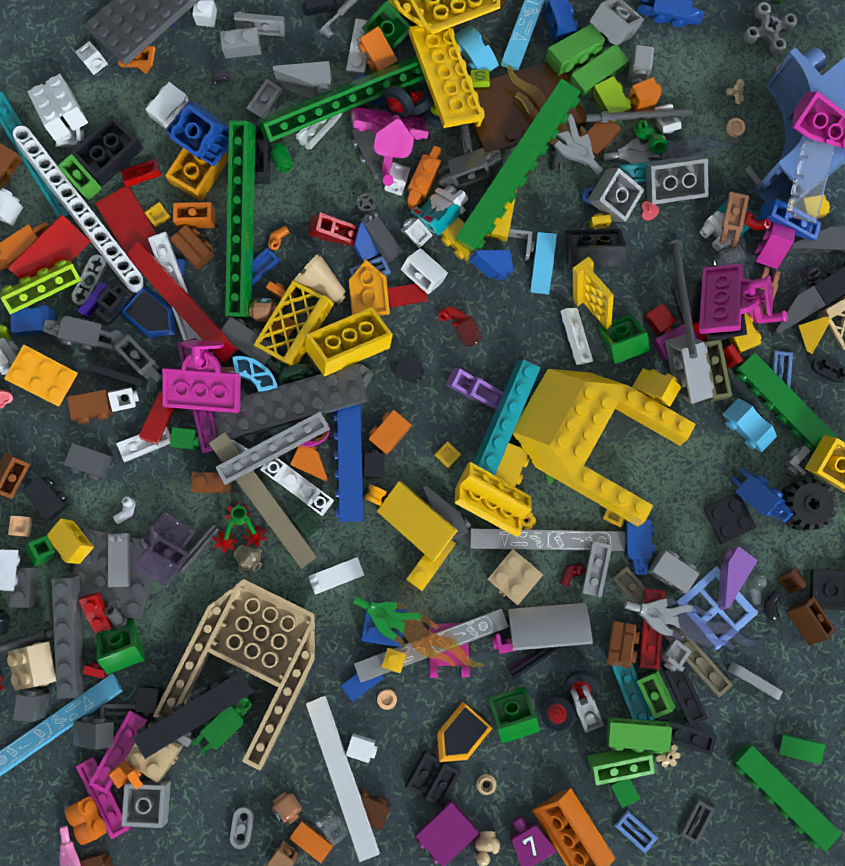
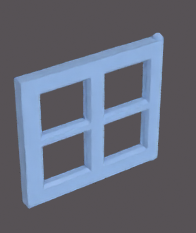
(699, 587)

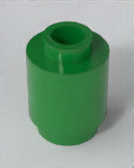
(281, 157)

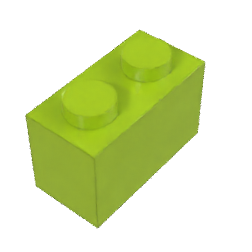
(610, 96)

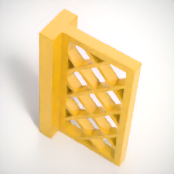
(592, 292)
(313, 323)

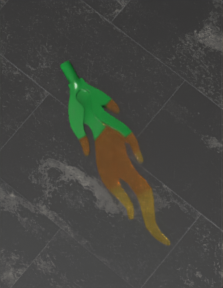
(410, 626)

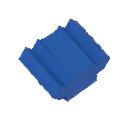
(199, 133)

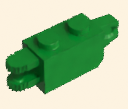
(221, 728)

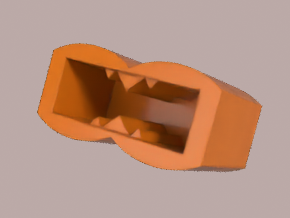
(85, 820)

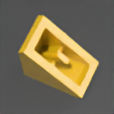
(813, 331)

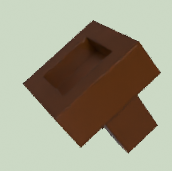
(792, 581)

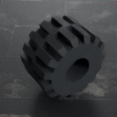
(808, 517)

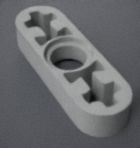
(86, 273)
(753, 679)

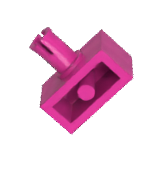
(775, 245)

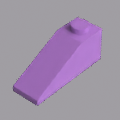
(733, 574)

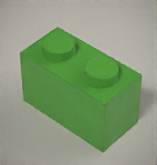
(79, 177)
(656, 694)

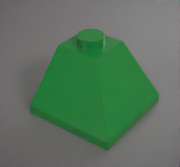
(391, 22)

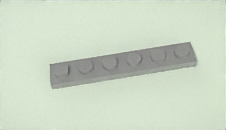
(272, 448)

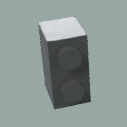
(88, 461)
(26, 589)
(31, 705)
(93, 733)

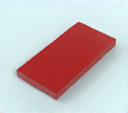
(126, 219)
(56, 243)

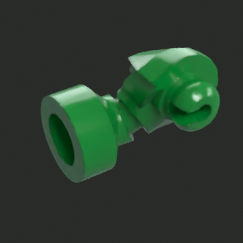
(657, 142)

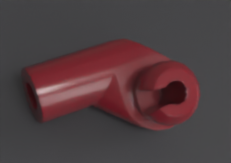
(570, 572)

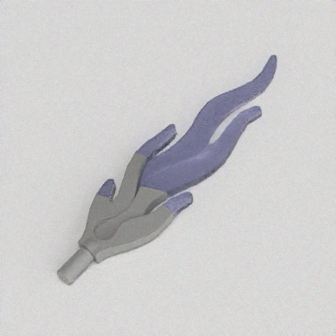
(635, 153)
(682, 617)

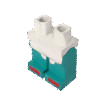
(441, 209)
(714, 224)

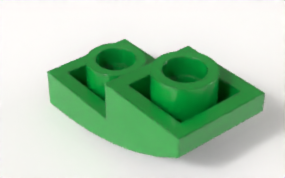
(802, 749)

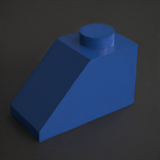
(493, 263)

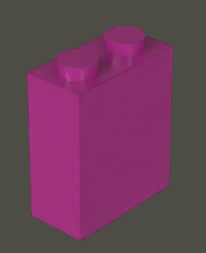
(446, 833)

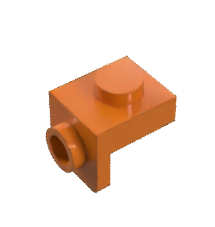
(123, 773)

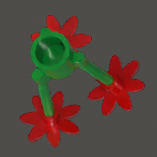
(238, 517)

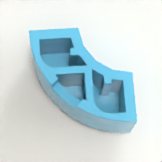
(474, 51)
(254, 372)
(749, 425)

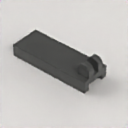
(381, 237)

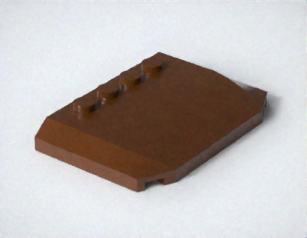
(506, 116)

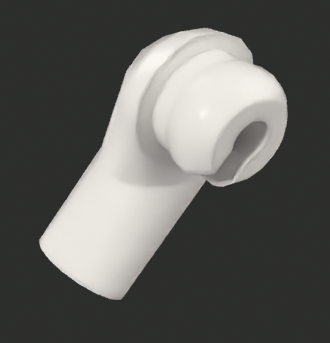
(127, 511)

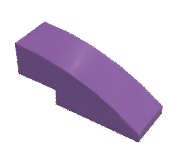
(474, 388)

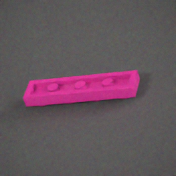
(115, 755)
(107, 804)

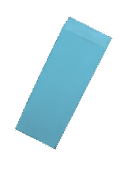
(543, 263)

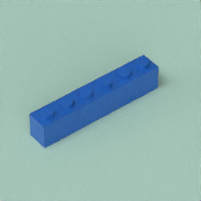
(349, 464)

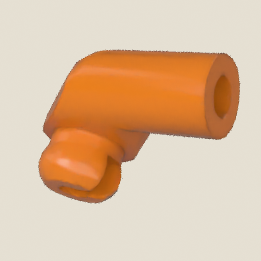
(276, 236)

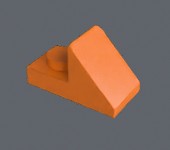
(143, 61)

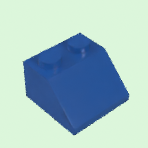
(560, 19)

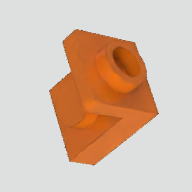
(279, 290)

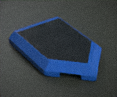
(150, 314)

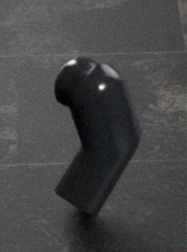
(770, 606)

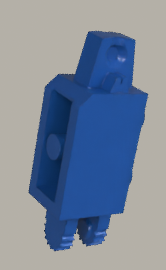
(672, 11)
(761, 496)
(638, 545)

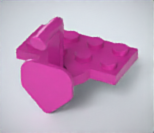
(392, 134)
(728, 296)
(201, 381)

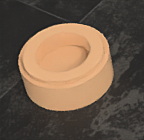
(735, 127)
(386, 699)

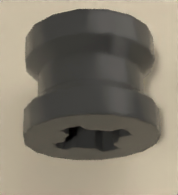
(366, 200)

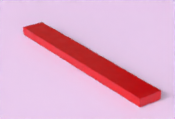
(180, 300)

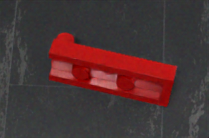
(156, 421)

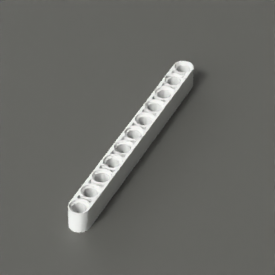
(75, 201)

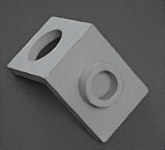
(524, 235)

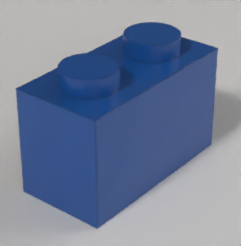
(31, 320)

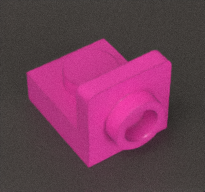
(502, 647)

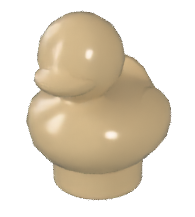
(484, 844)

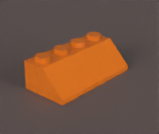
(572, 831)

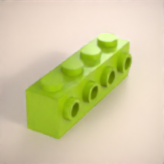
(39, 286)

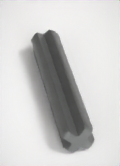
(200, 545)

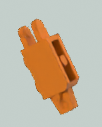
(424, 178)
(18, 243)

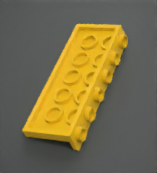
(447, 77)

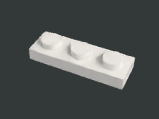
(357, 60)
(576, 336)

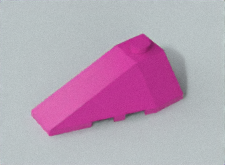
(820, 119)

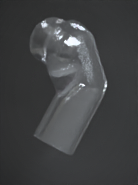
(755, 589)

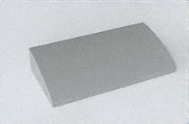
(549, 626)

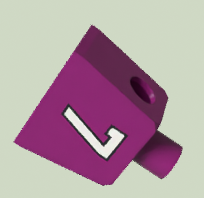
(530, 843)

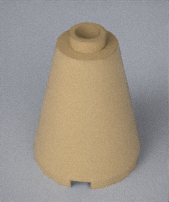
(321, 279)

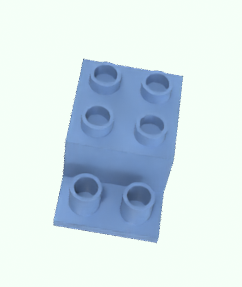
(788, 85)

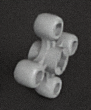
(770, 28)

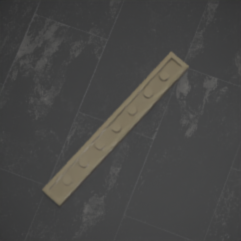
(266, 505)
(697, 660)

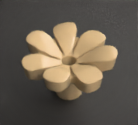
(737, 91)
(668, 757)

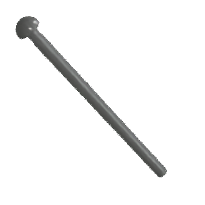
(677, 244)

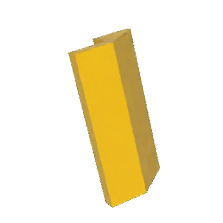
(492, 499)

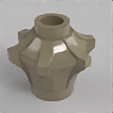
(248, 558)

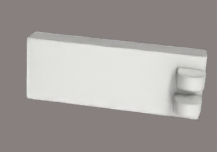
(311, 135)
(135, 447)
(336, 575)

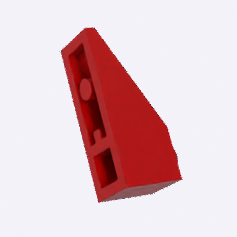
(332, 229)

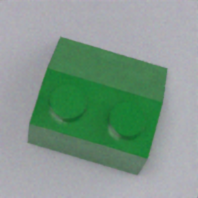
(624, 339)
(119, 647)
(514, 715)

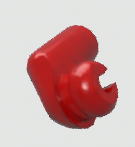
(754, 224)
(450, 313)

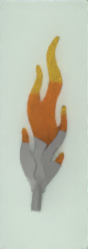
(576, 147)

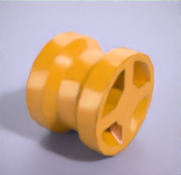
(375, 494)

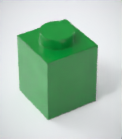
(184, 439)
(40, 551)
(624, 792)

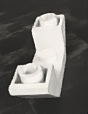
(298, 485)

